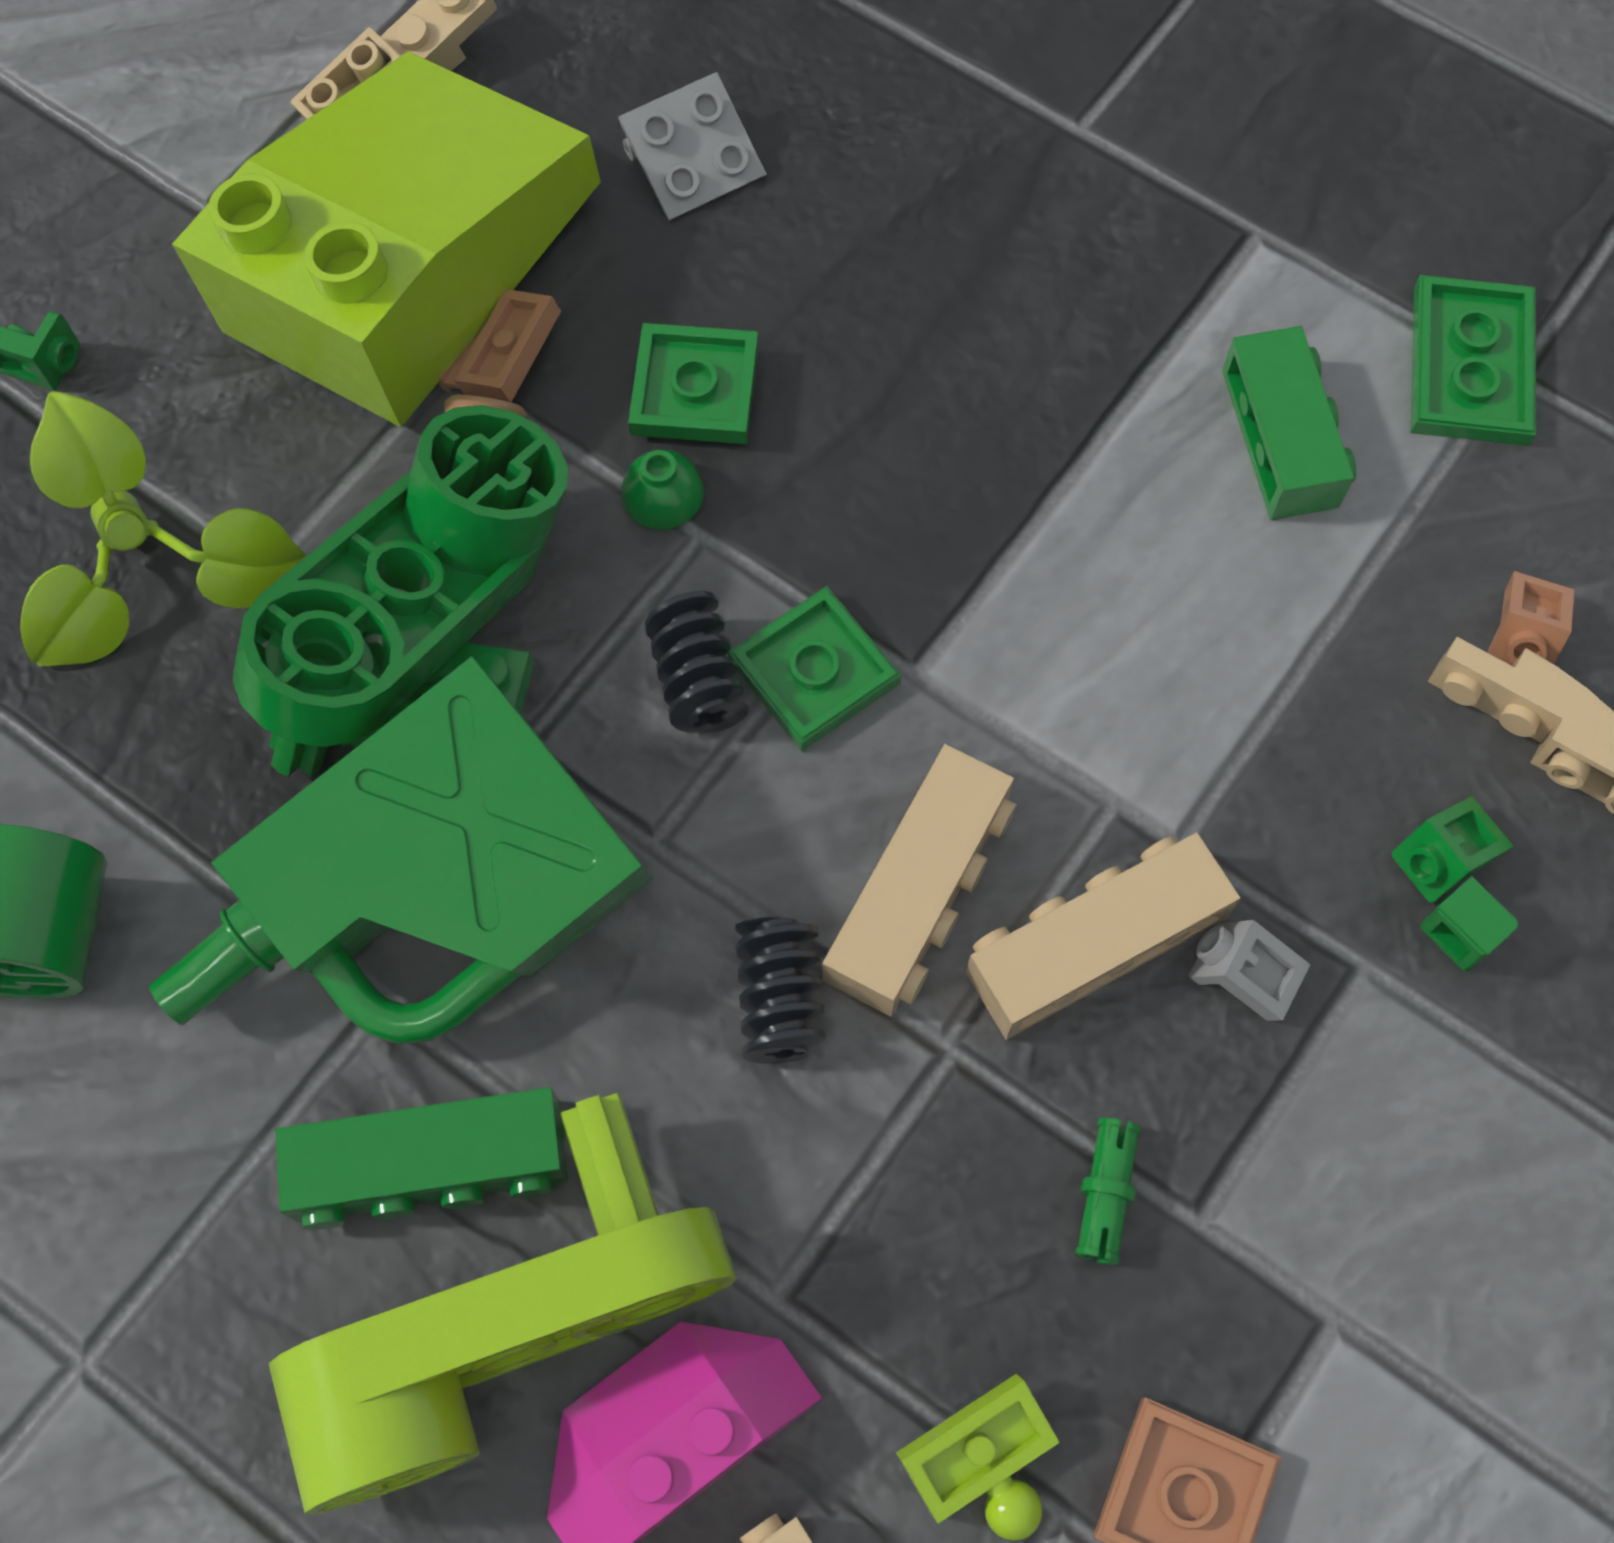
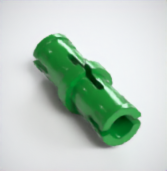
(1108, 1191)

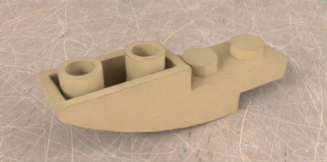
(427, 29)
(1538, 703)

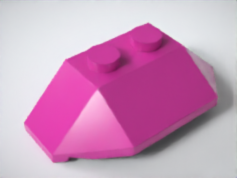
(669, 1429)

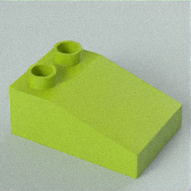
(386, 230)

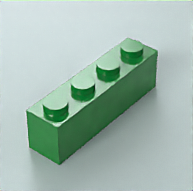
(420, 1157)

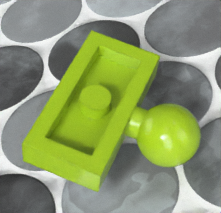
(978, 1454)

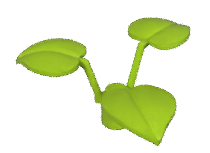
(92, 458)

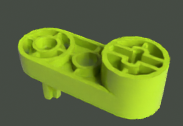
(386, 1395)

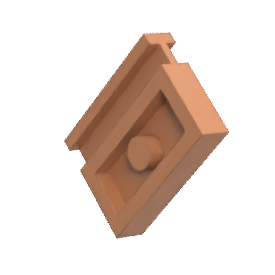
(504, 347)

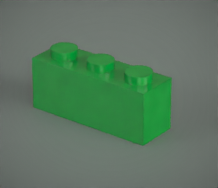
(1288, 422)

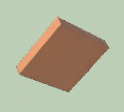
(1185, 1483)

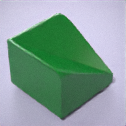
(1469, 924)

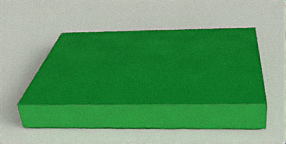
(1474, 360)

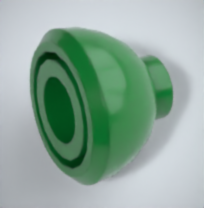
(662, 489)

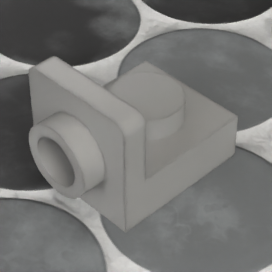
(1250, 966)

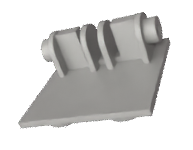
(691, 146)

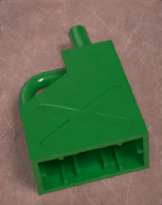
(429, 828)

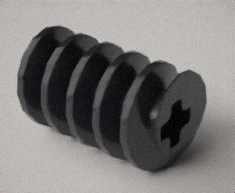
(694, 663)
(777, 989)

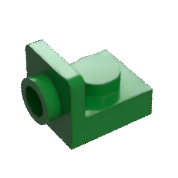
(39, 357)
(1450, 848)

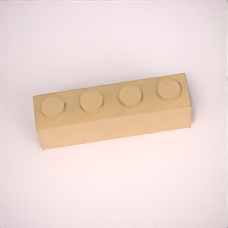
(918, 880)
(1099, 934)

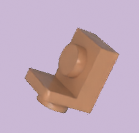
(1533, 617)

